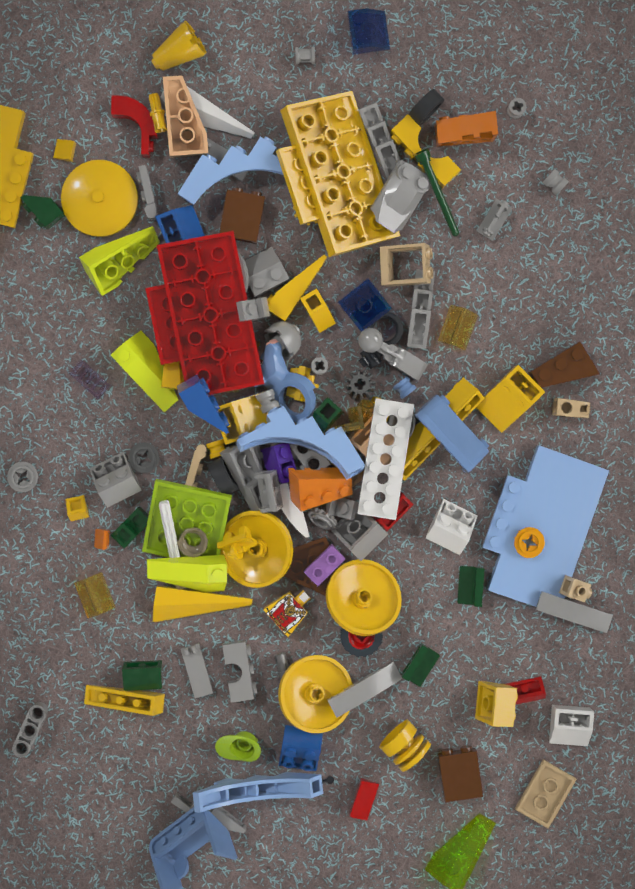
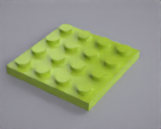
(189, 509)

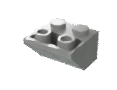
(115, 479)

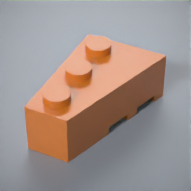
(466, 129)
(317, 487)

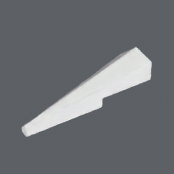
(214, 117)

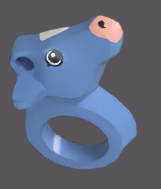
(278, 378)

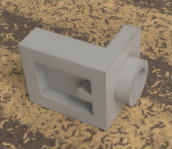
(342, 508)

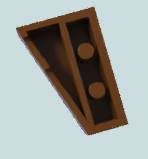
(564, 367)

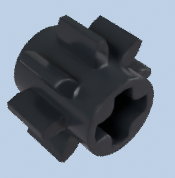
(370, 359)

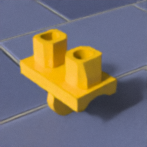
(293, 391)
(236, 545)

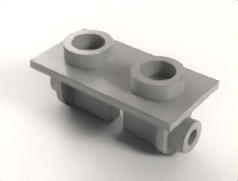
(494, 219)

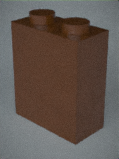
(243, 214)
(460, 774)

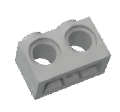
(304, 458)

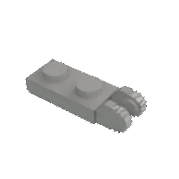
(147, 194)

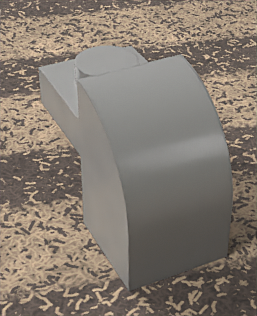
(253, 309)

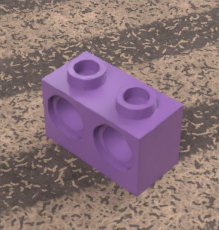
(324, 565)

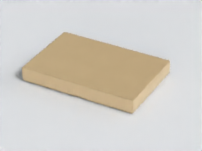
(545, 793)

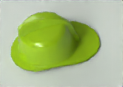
(240, 747)

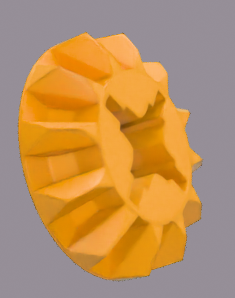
(532, 550)

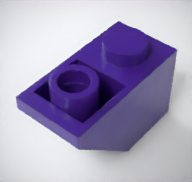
(280, 459)

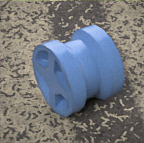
(404, 387)

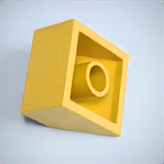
(496, 704)

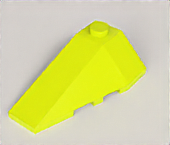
(112, 260)
(143, 365)
(197, 573)

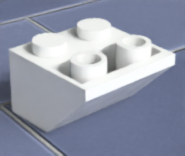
(451, 527)
(571, 725)

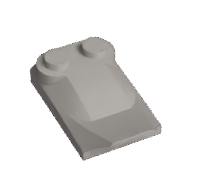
(400, 196)

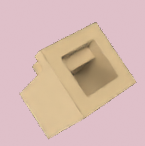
(575, 589)

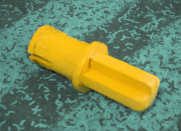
(157, 113)

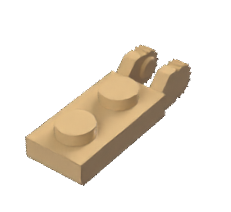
(196, 467)

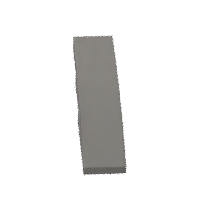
(379, 137)
(420, 313)
(574, 612)
(364, 689)
(220, 813)

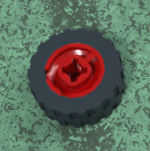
(360, 645)

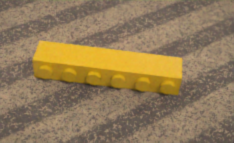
(422, 443)

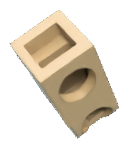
(570, 408)

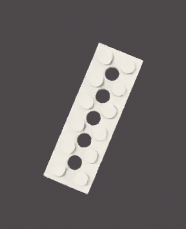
(395, 468)

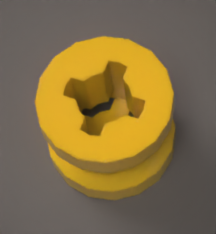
(215, 448)

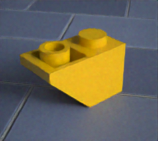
(317, 310)

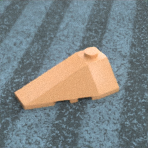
(184, 125)

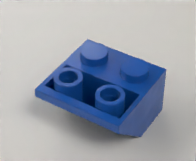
(179, 224)
(300, 749)

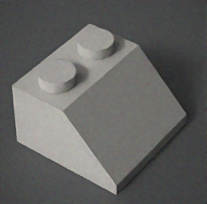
(265, 272)
(360, 534)

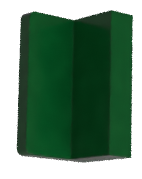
(470, 585)
(420, 665)
(142, 675)

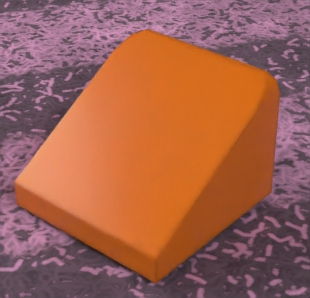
(102, 539)

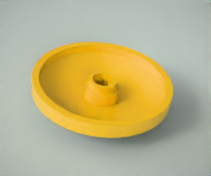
(99, 198)
(266, 561)
(363, 597)
(306, 689)

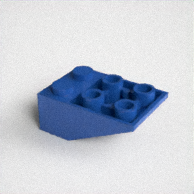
(198, 401)

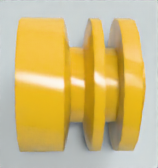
(408, 749)

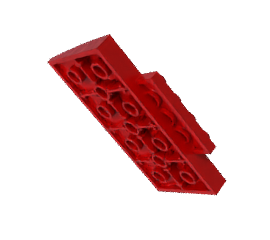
(198, 313)

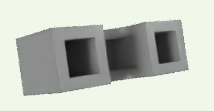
(243, 687)

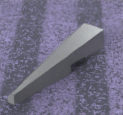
(242, 468)

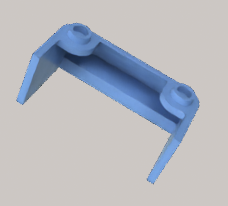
(452, 432)
(181, 839)

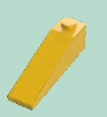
(289, 295)
(131, 701)

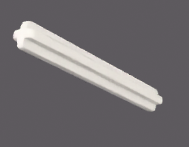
(169, 530)

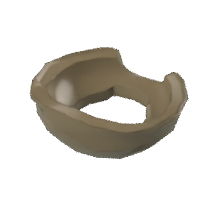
(192, 551)

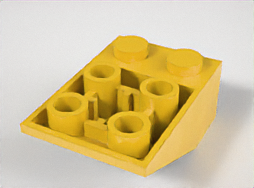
(510, 398)
(242, 416)

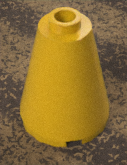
(178, 48)

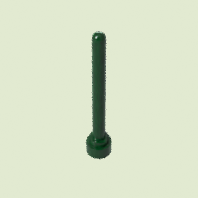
(423, 158)

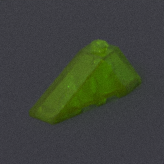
(458, 857)

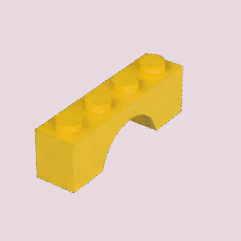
(406, 135)

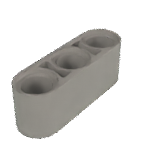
(25, 737)

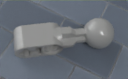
(371, 341)

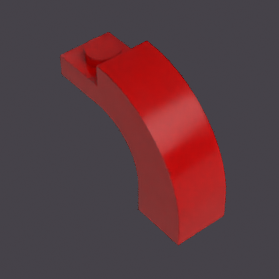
(129, 108)

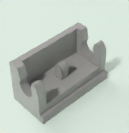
(269, 491)

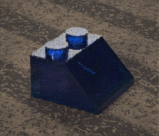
(367, 30)
(364, 305)

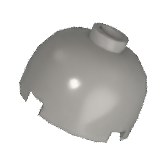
(288, 337)

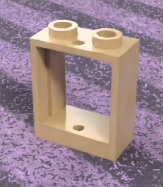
(386, 263)

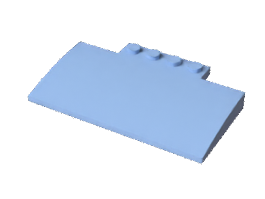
(557, 501)

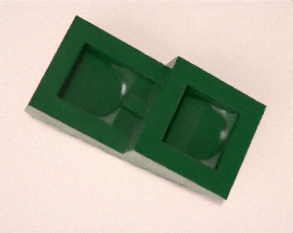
(131, 527)

